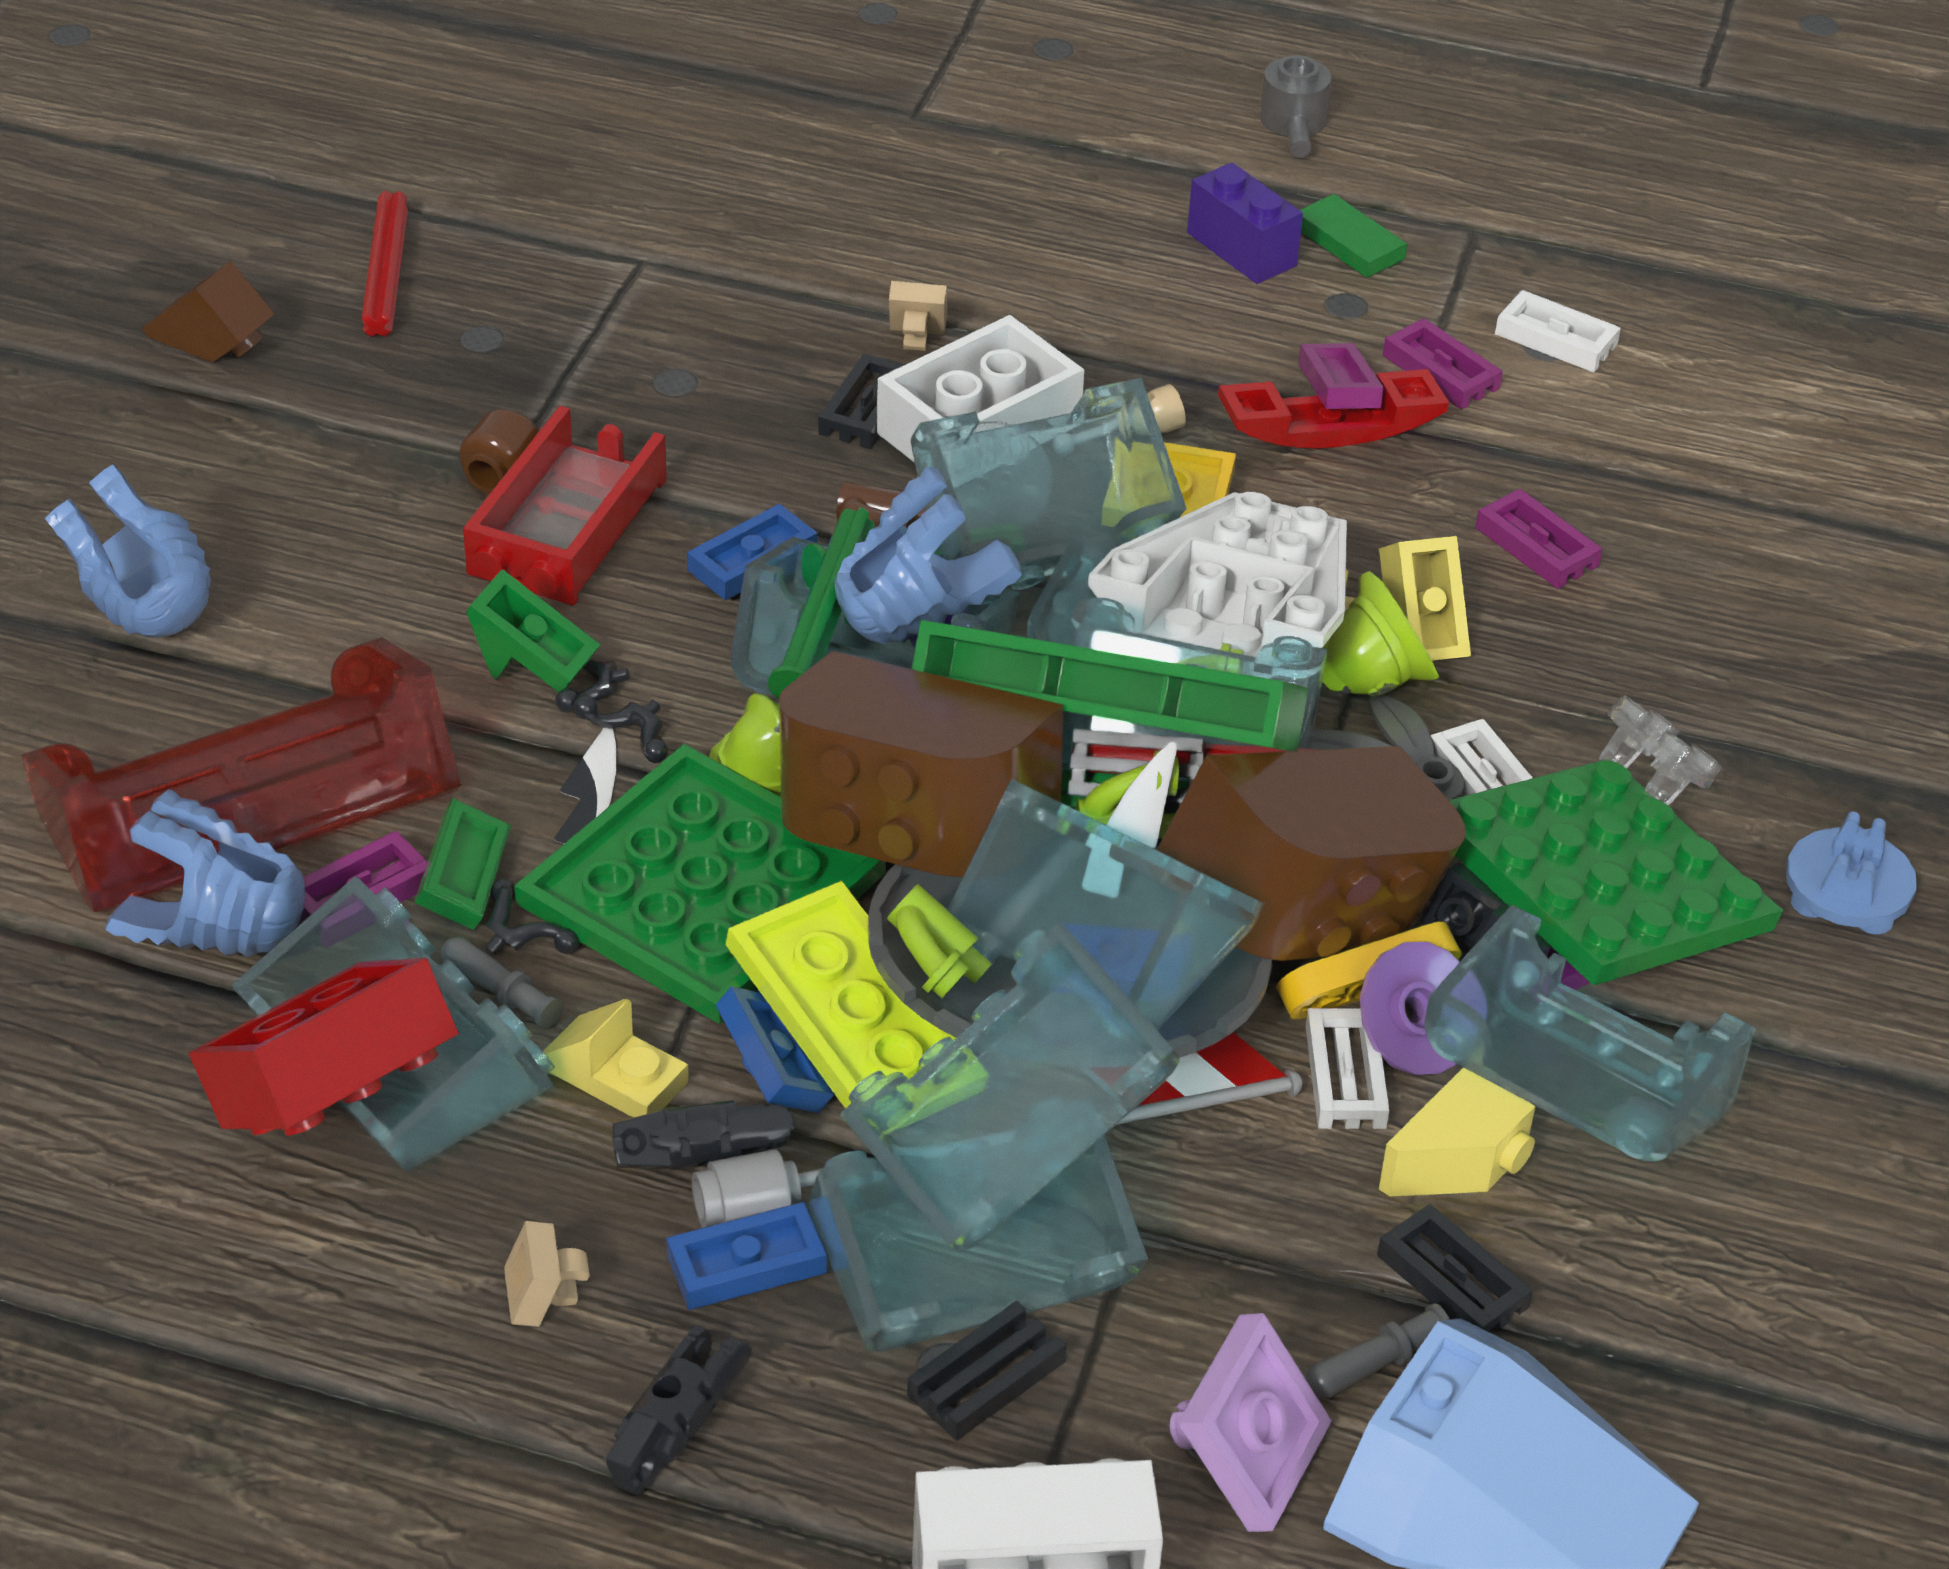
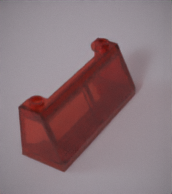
(274, 777)

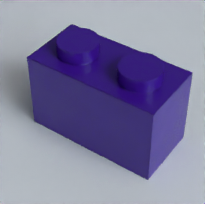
(1244, 222)

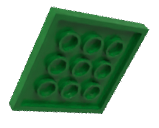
(678, 868)
(1608, 871)

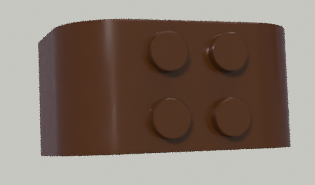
(907, 760)
(1325, 838)

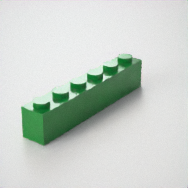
(1119, 685)

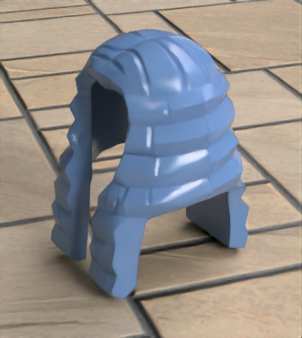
(156, 561)
(898, 578)
(230, 900)

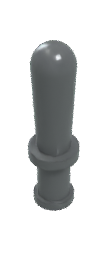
(511, 988)
(1392, 1344)

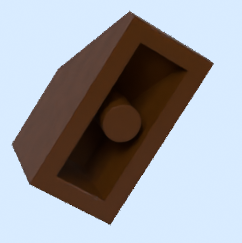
(213, 317)

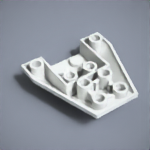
(1233, 575)

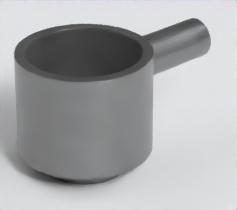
(1295, 100)

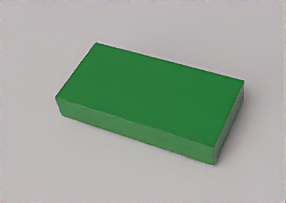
(1352, 236)
(463, 864)

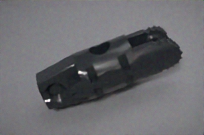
(698, 1134)
(674, 1408)

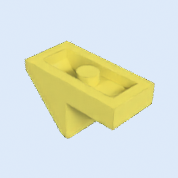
(613, 1064)

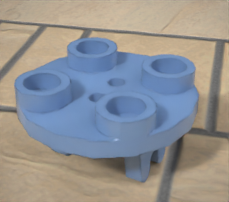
(1851, 876)

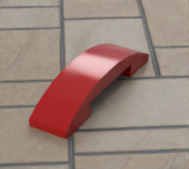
(1304, 422)

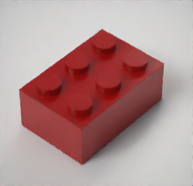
(325, 1046)

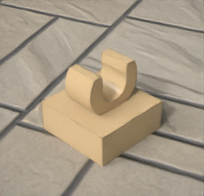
(917, 311)
(541, 1274)

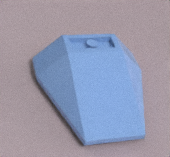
(1501, 1469)

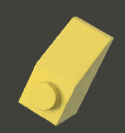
(1429, 590)
(1459, 1140)

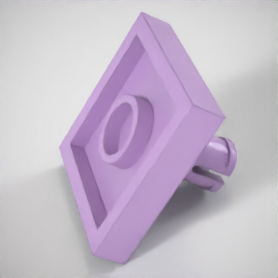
(1253, 1422)

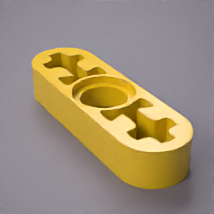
(1340, 977)

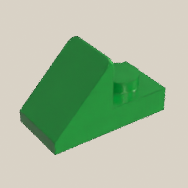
(521, 626)

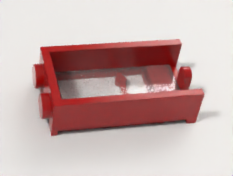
(561, 509)

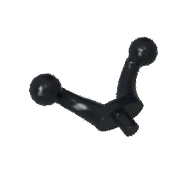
(607, 683)
(632, 714)
(503, 893)

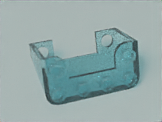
(1054, 478)
(477, 1072)
(1013, 1091)
(915, 1287)

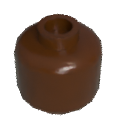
(495, 447)

